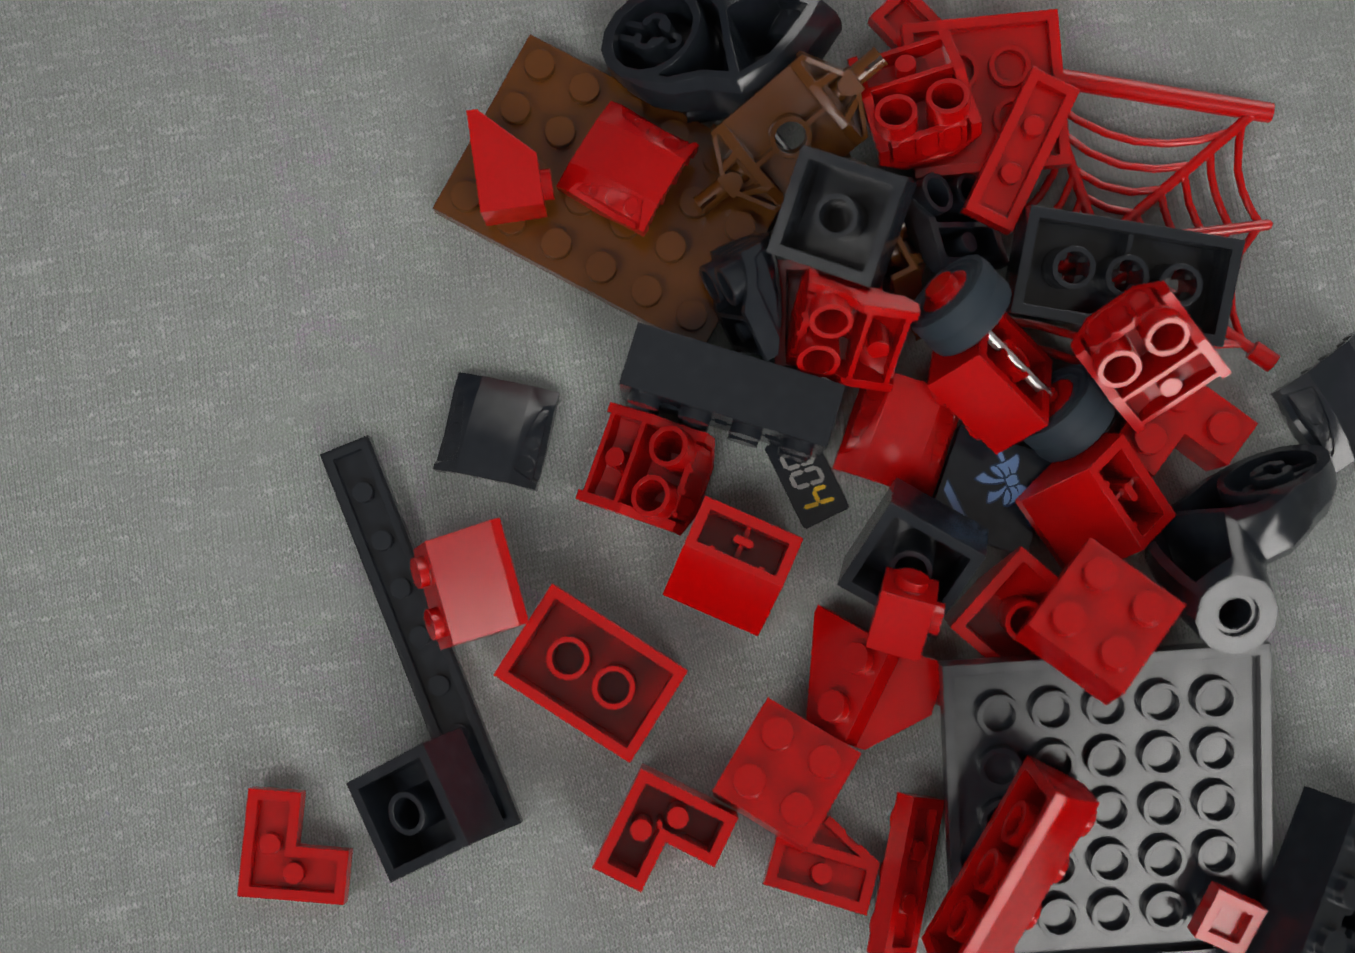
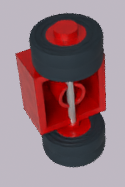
(996, 372)

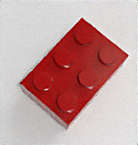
(591, 672)

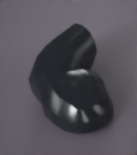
(711, 50)
(1228, 533)

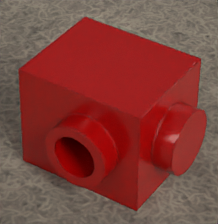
(905, 613)

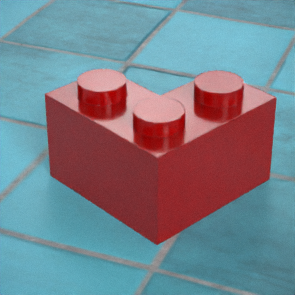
(1199, 427)
(660, 813)

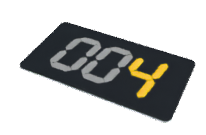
(809, 487)

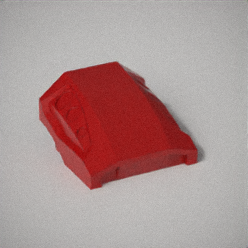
(920, 104)
(625, 167)
(848, 331)
(1146, 353)
(897, 436)
(650, 469)

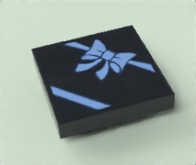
(987, 484)

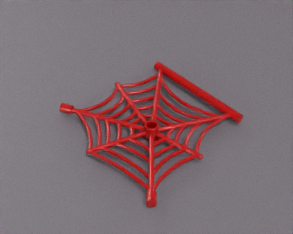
(1175, 97)

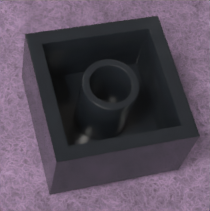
(841, 217)
(917, 534)
(425, 804)

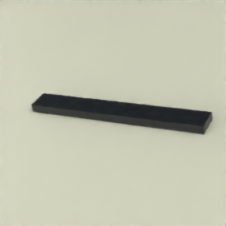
(386, 556)

